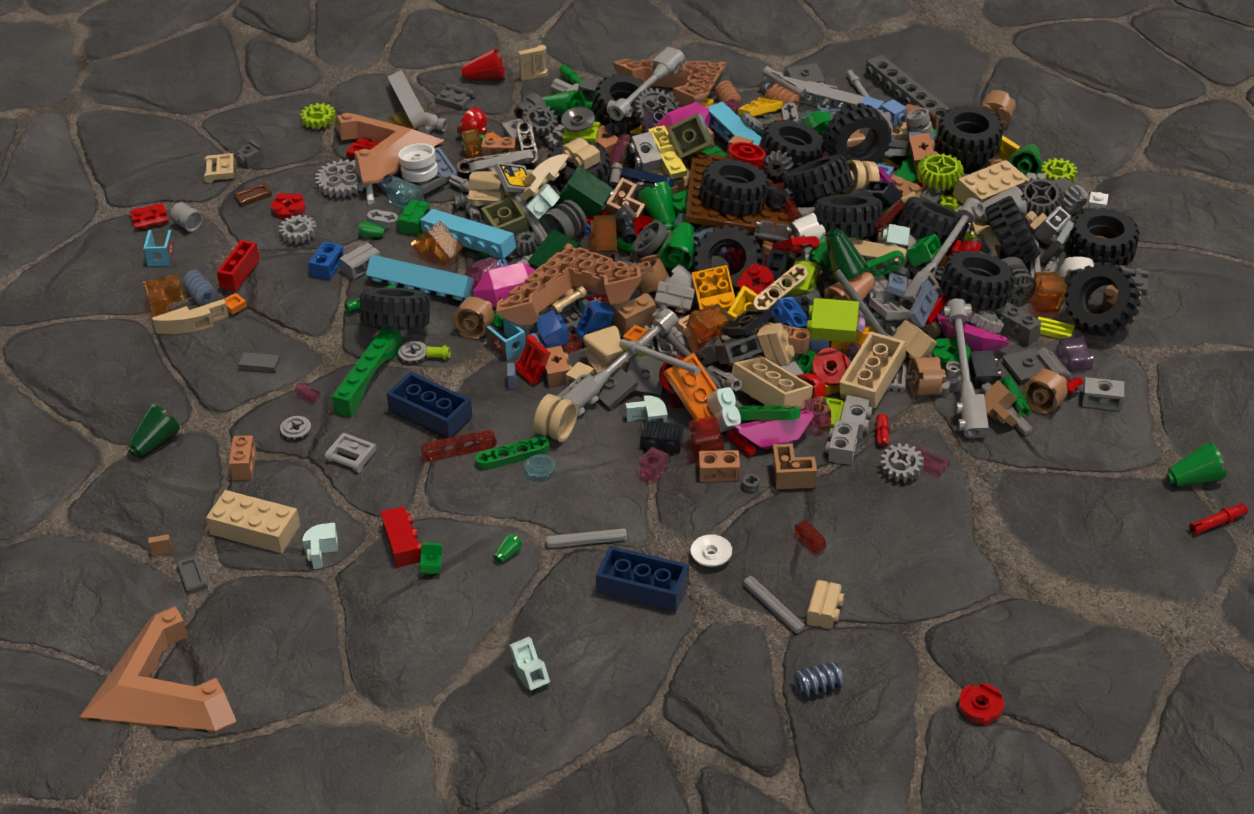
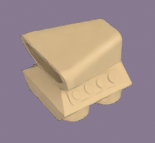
(485, 188)
(604, 349)

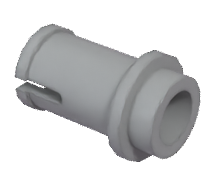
(615, 173)

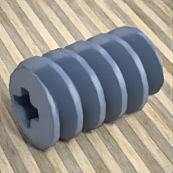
(199, 288)
(818, 677)

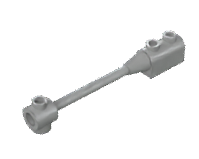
(663, 65)
(968, 212)
(587, 387)
(971, 405)

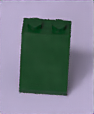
(586, 192)
(550, 246)

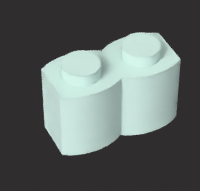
(723, 407)

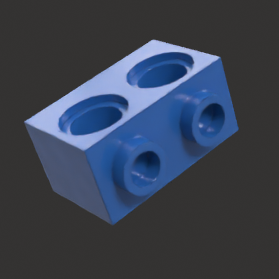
(326, 260)
(789, 313)
(594, 318)

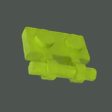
(589, 134)

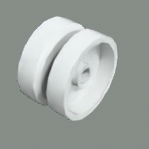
(418, 162)

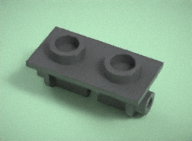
(766, 232)

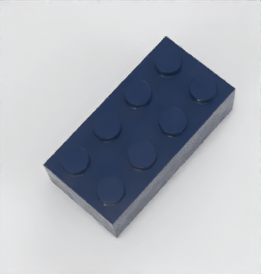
(429, 404)
(642, 578)

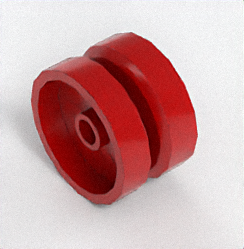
(747, 153)

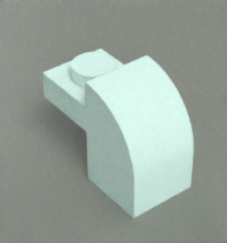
(542, 201)
(649, 409)
(320, 540)
(527, 665)

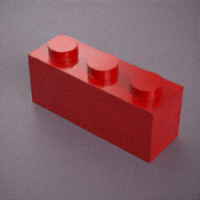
(238, 265)
(401, 536)

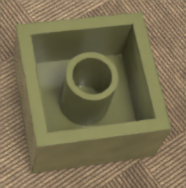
(690, 136)
(506, 215)

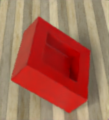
(1072, 385)

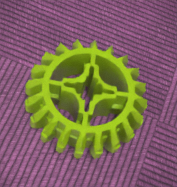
(939, 171)

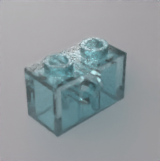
(401, 192)

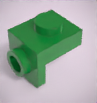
(431, 558)

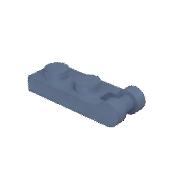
(923, 304)

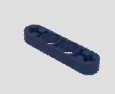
(646, 177)

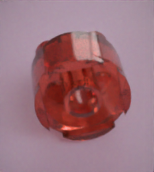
(706, 434)

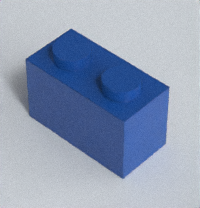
(552, 329)

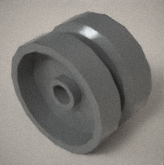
(651, 239)

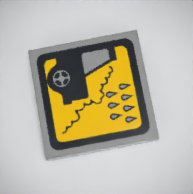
(512, 176)

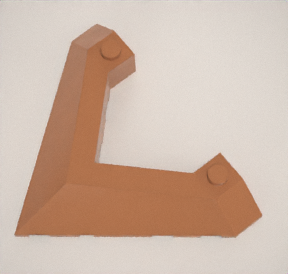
(689, 84)
(383, 158)
(562, 273)
(151, 702)

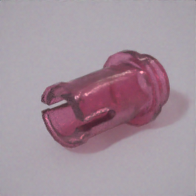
(303, 389)

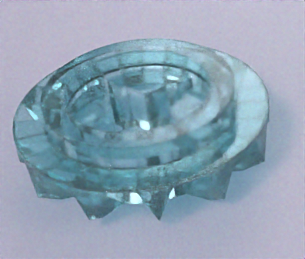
(542, 461)

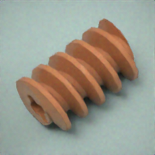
(726, 91)
(781, 94)

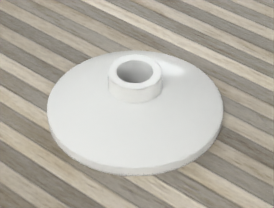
(711, 550)

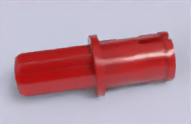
(882, 430)

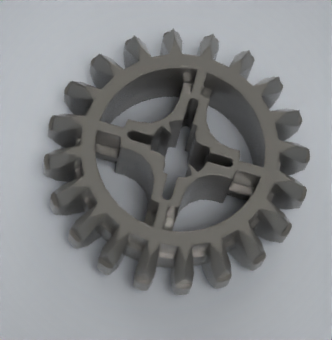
(1040, 193)

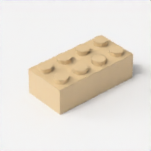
(988, 182)
(873, 368)
(771, 383)
(253, 521)

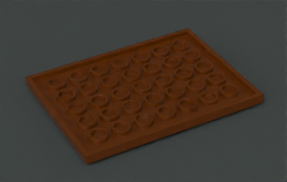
(700, 213)

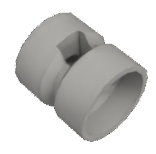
(920, 121)
(186, 216)

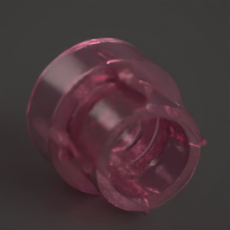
(479, 268)

